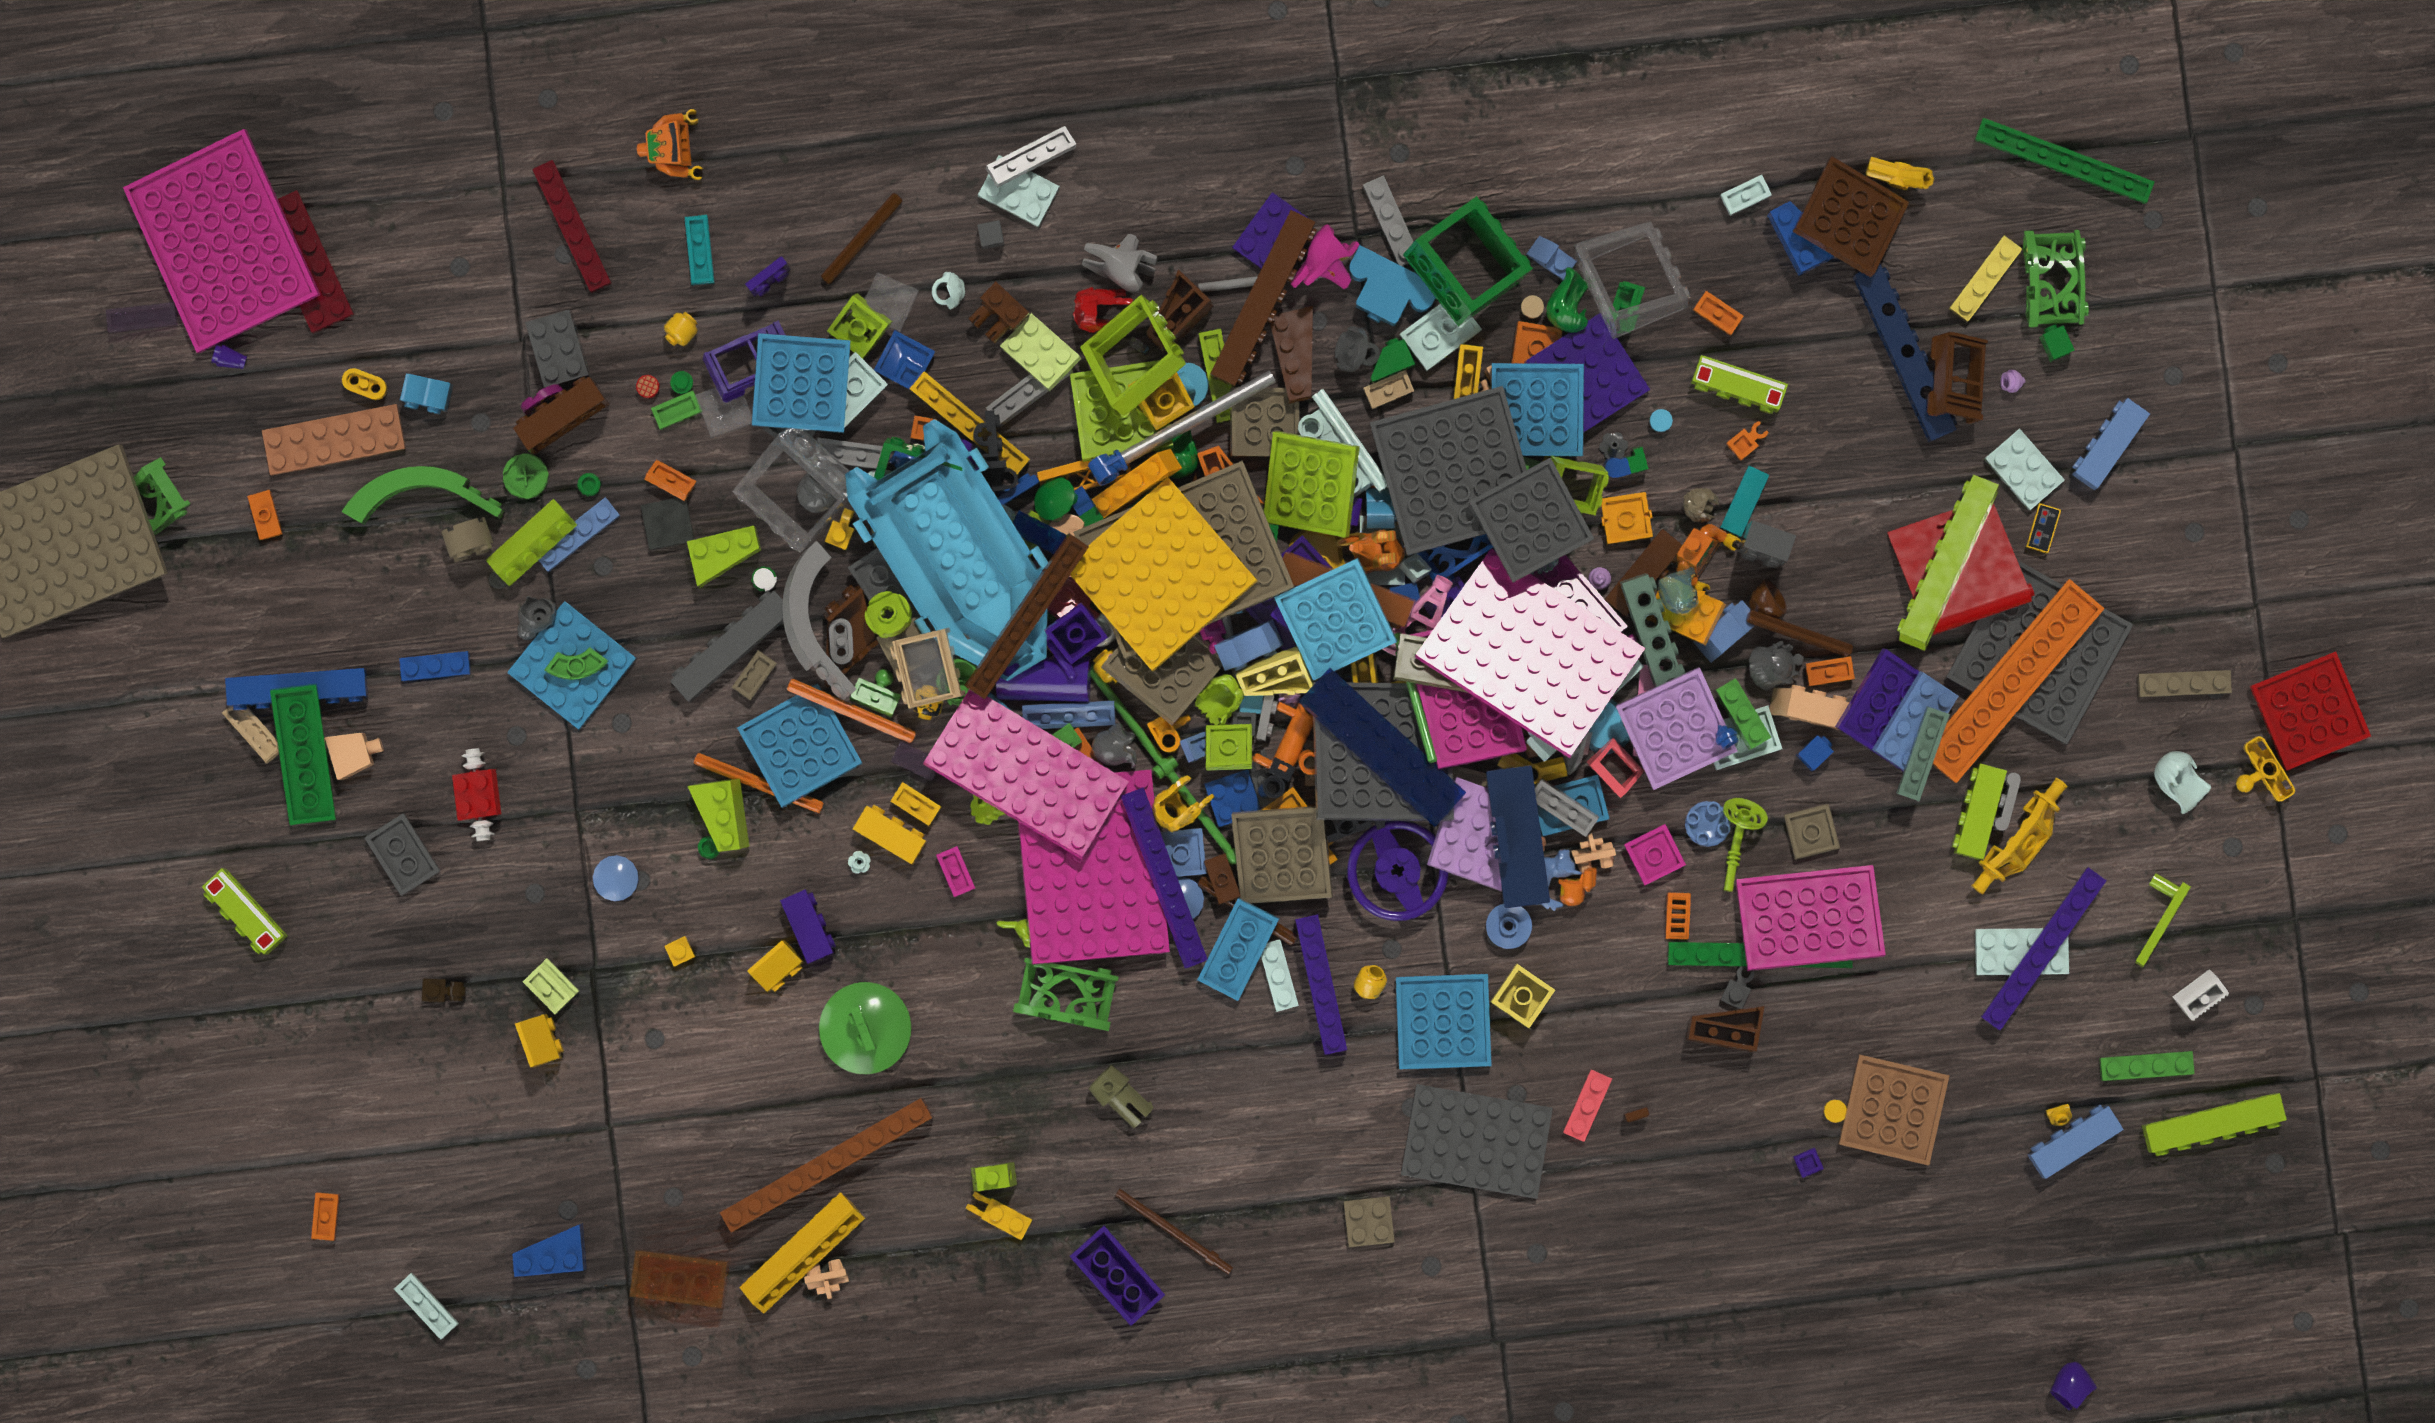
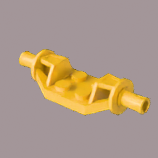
(2027, 841)

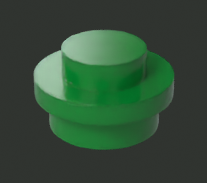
(681, 382)
(707, 848)

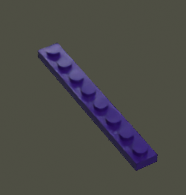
(1164, 878)
(2043, 948)

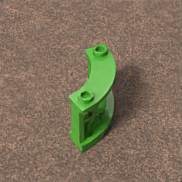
(2035, 303)
(157, 479)
(1088, 1017)

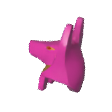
(1326, 259)

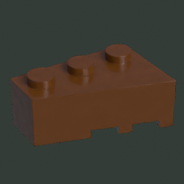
(1181, 308)
(1728, 1029)

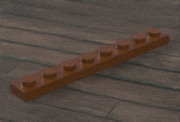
(1026, 616)

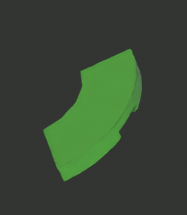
(576, 666)

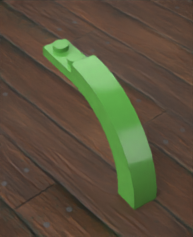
(384, 487)

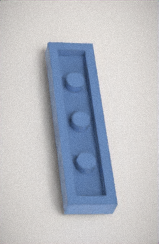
(587, 527)
(1077, 714)

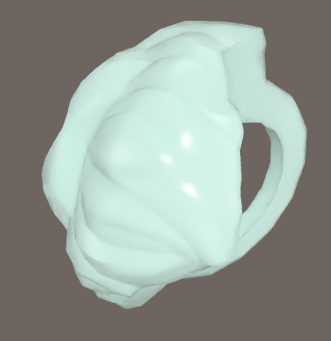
(955, 288)

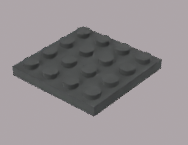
(1531, 520)

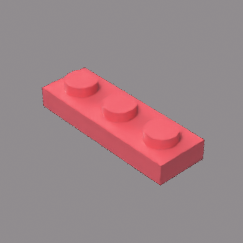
(1587, 1105)

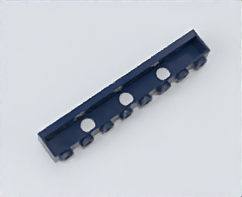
(1894, 335)

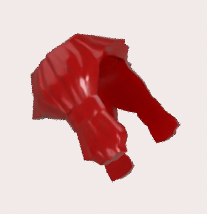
(1086, 306)

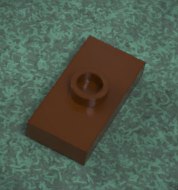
(1222, 879)

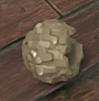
(1697, 503)

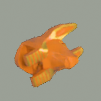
(1375, 550)

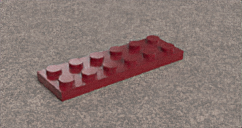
(332, 303)

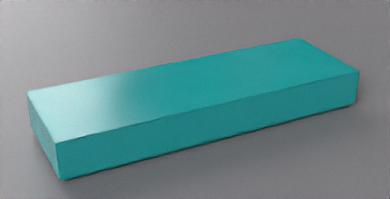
(699, 250)
(1744, 501)

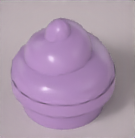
(2012, 381)
(1599, 578)

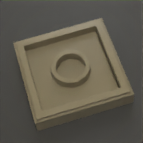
(1811, 831)

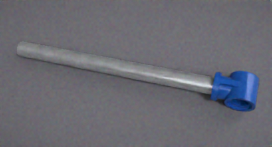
(1107, 468)

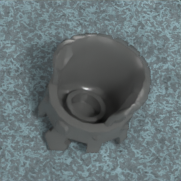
(1773, 665)

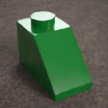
(1392, 360)

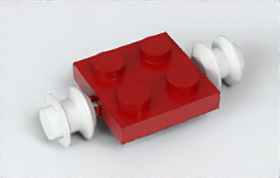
(477, 794)

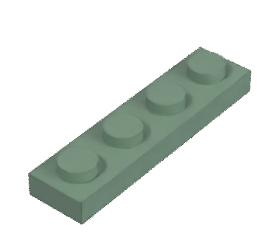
(1922, 753)

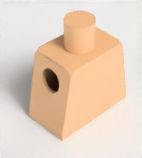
(352, 753)

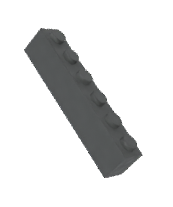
(730, 647)

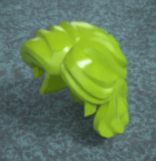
(1220, 699)

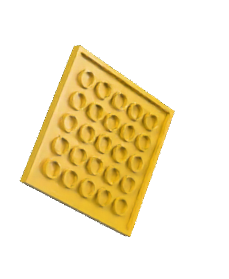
(1161, 574)

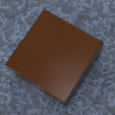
(1636, 1114)

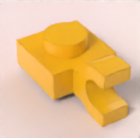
(840, 532)

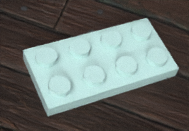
(2002, 949)

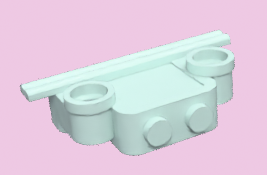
(1330, 425)

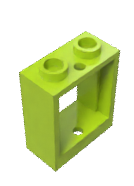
(1599, 481)

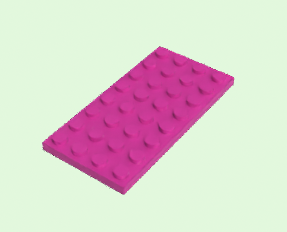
(1026, 773)

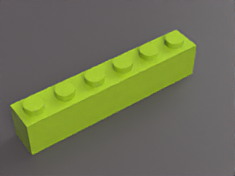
(2213, 1123)

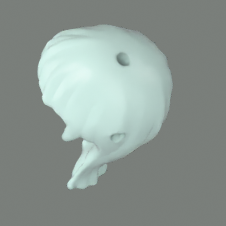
(2179, 780)

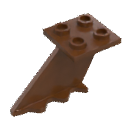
(852, 608)

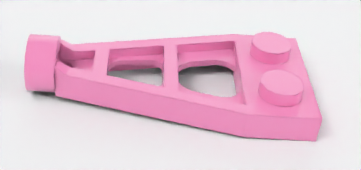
(1432, 596)

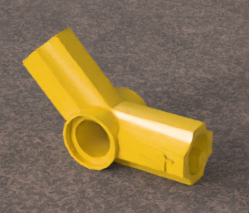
(1899, 174)
(1546, 770)

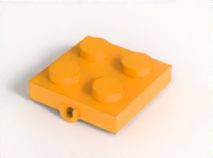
(1626, 518)

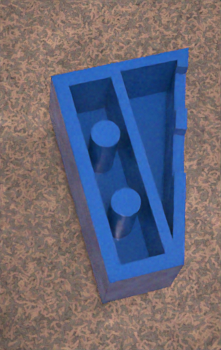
(1800, 251)
(553, 1255)

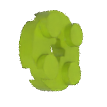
(876, 610)

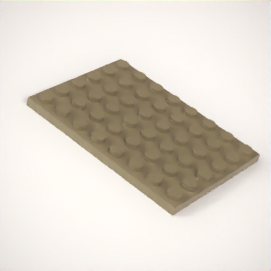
(1235, 514)
(73, 540)

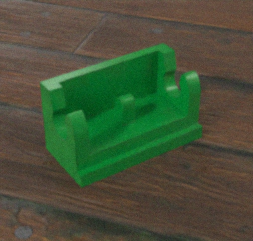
(1627, 295)

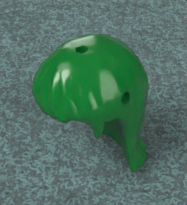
(1564, 302)
(1186, 454)

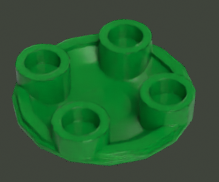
(1055, 499)

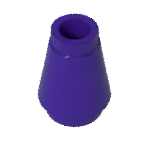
(228, 358)

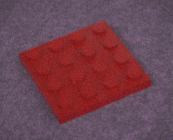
(2310, 711)

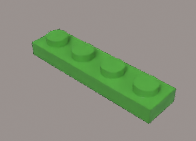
(2146, 1066)

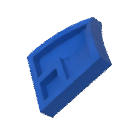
(903, 360)

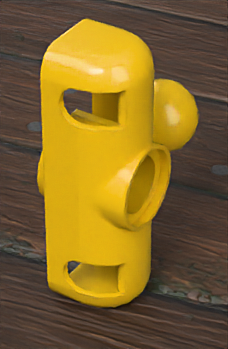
(2273, 782)

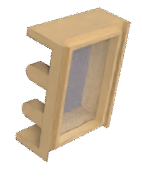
(926, 668)

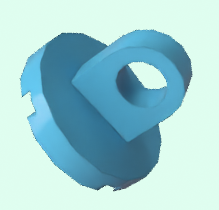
(1194, 381)

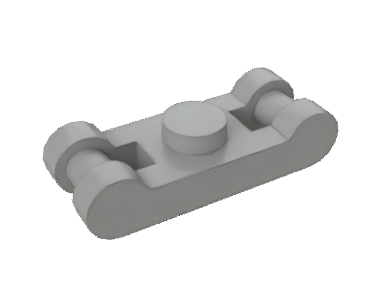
(2007, 802)

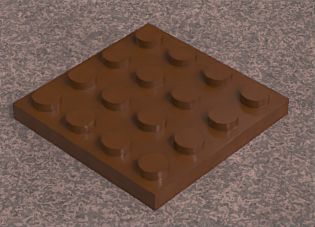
(1851, 216)

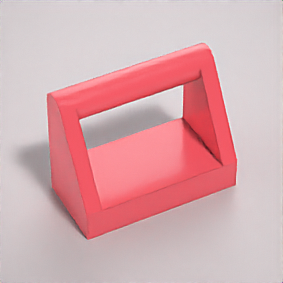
(1594, 763)

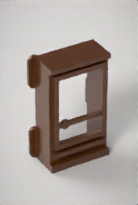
(1942, 399)

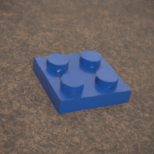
(1232, 795)

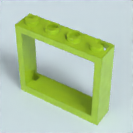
(1112, 334)

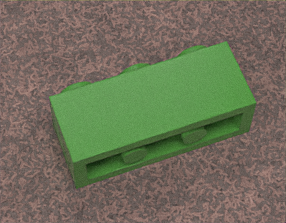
(1742, 714)

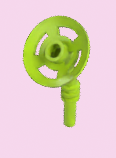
(1742, 822)

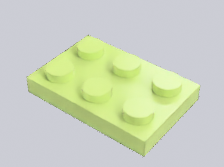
(1040, 352)

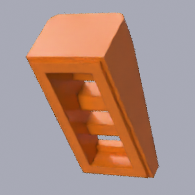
(1686, 916)

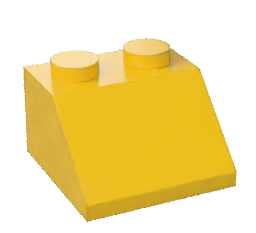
(1166, 402)
(776, 966)
(539, 1040)

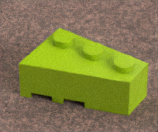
(721, 552)
(722, 812)

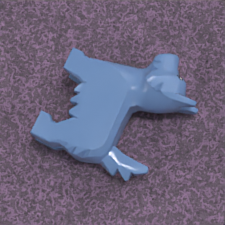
(1561, 867)

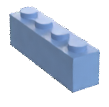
(2110, 444)
(2075, 1141)

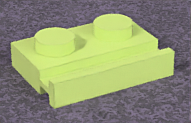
(551, 986)

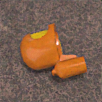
(1573, 889)

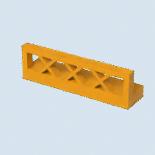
(1071, 469)

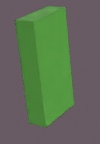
(676, 410)

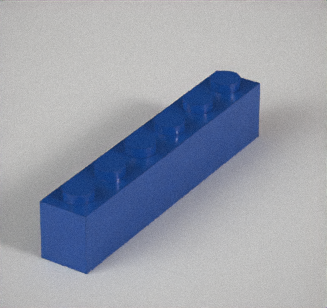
(331, 687)

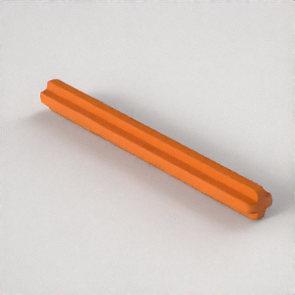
(851, 711)
(751, 780)

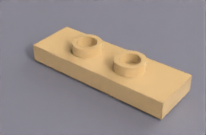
(253, 732)

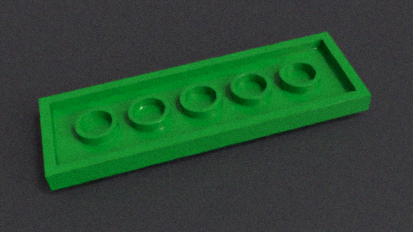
(303, 754)

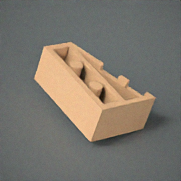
(1807, 706)

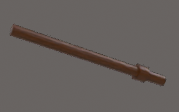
(1210, 1257)

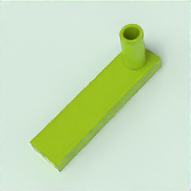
(2177, 894)

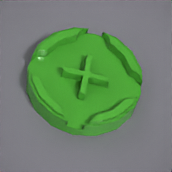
(525, 476)

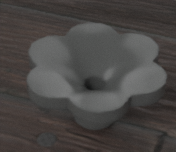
(1610, 451)

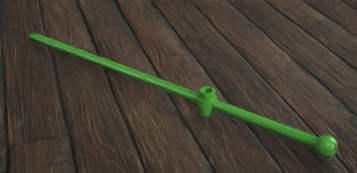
(1164, 766)

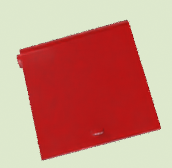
(1988, 581)

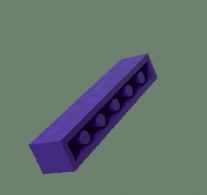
(1321, 984)

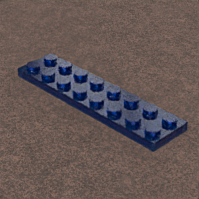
(1382, 747)

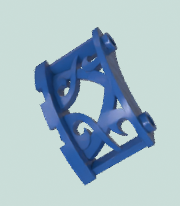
(1449, 554)

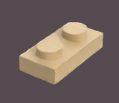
(1388, 389)

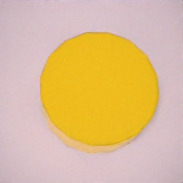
(1835, 1111)

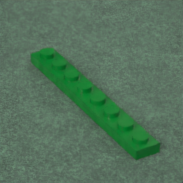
(2064, 160)
(1723, 955)

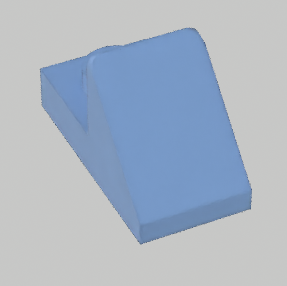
(1551, 257)
(1194, 747)

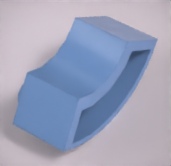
(1727, 631)
(1248, 645)

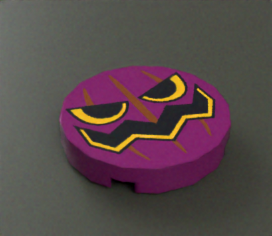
(544, 395)

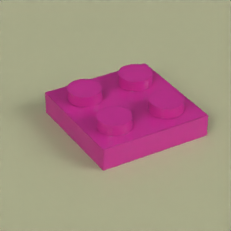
(1654, 854)

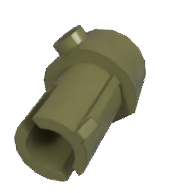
(1113, 1089)

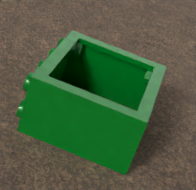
(1442, 281)

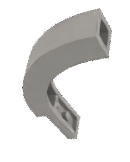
(798, 624)

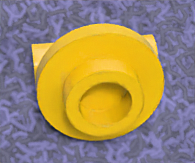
(2059, 1115)

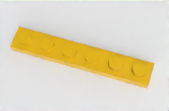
(964, 419)

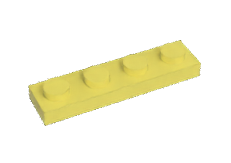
(1985, 279)

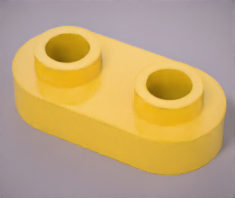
(365, 384)

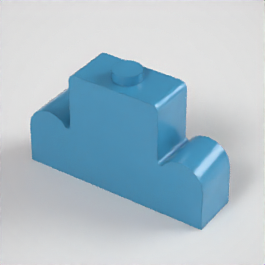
(1387, 287)

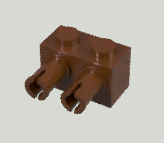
(1004, 306)

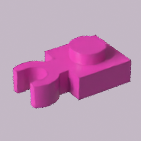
(1213, 633)

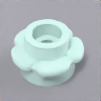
(864, 866)

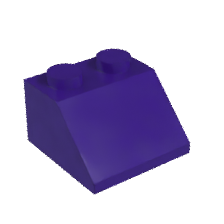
(1076, 633)

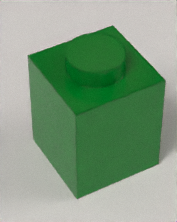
(2056, 342)

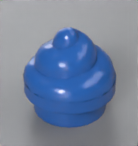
(1726, 737)

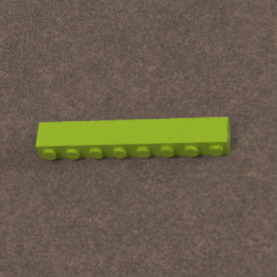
(1948, 562)

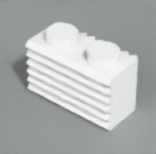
(2200, 995)

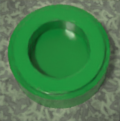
(589, 484)

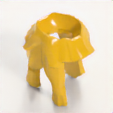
(1171, 798)

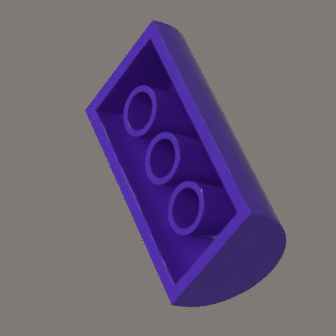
(1047, 682)
(1117, 1275)

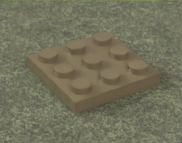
(1256, 420)

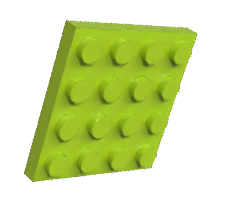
(1100, 425)
(1311, 484)

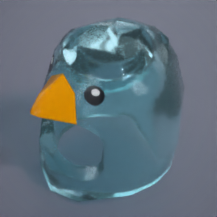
(1678, 592)

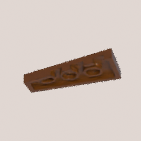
(1293, 344)

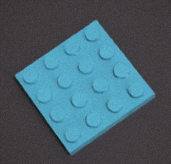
(1335, 619)

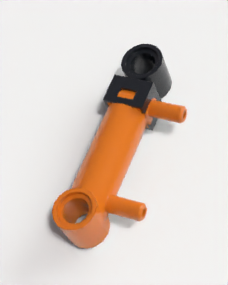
(1282, 765)

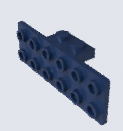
(1517, 837)

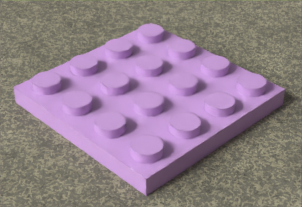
(1674, 728)
(1466, 843)

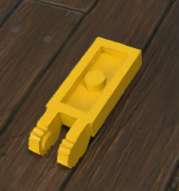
(1001, 1216)

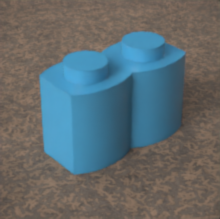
(426, 392)
(1379, 509)

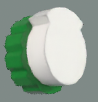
(764, 579)

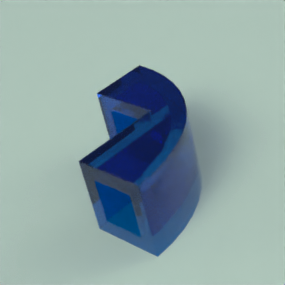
(1038, 532)

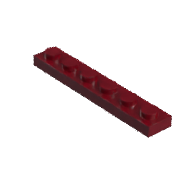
(571, 226)

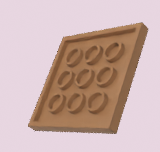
(1893, 1109)

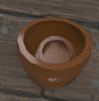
(1768, 600)

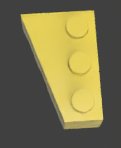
(1276, 675)

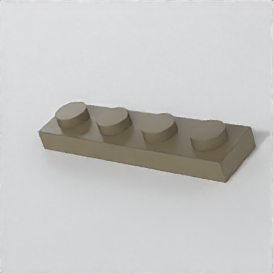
(2184, 683)

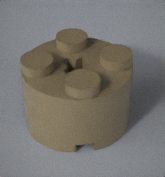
(468, 538)

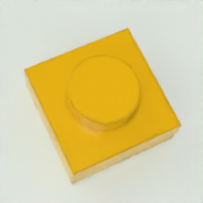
(679, 951)

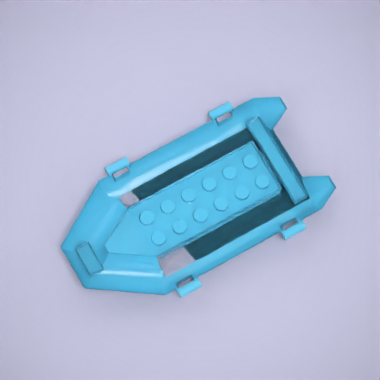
(951, 546)

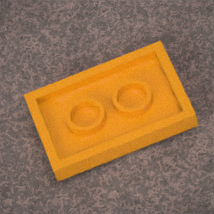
(1698, 622)

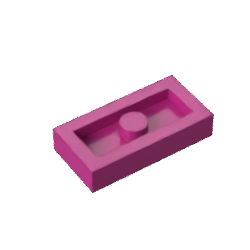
(955, 871)

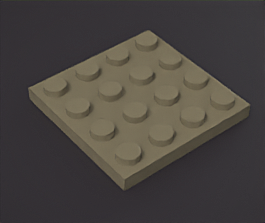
(1174, 683)
(1281, 855)

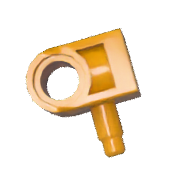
(1161, 728)

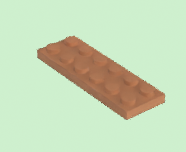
(333, 439)

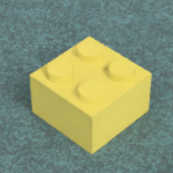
(1522, 995)

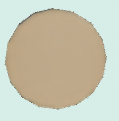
(1532, 307)

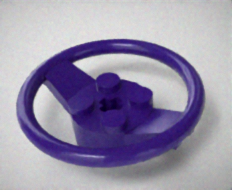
(1403, 887)

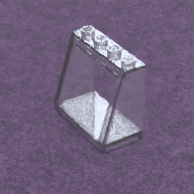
(1637, 316)
(814, 461)

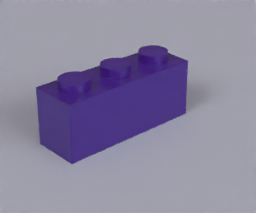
(808, 926)

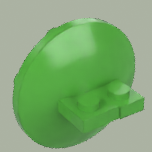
(865, 1028)

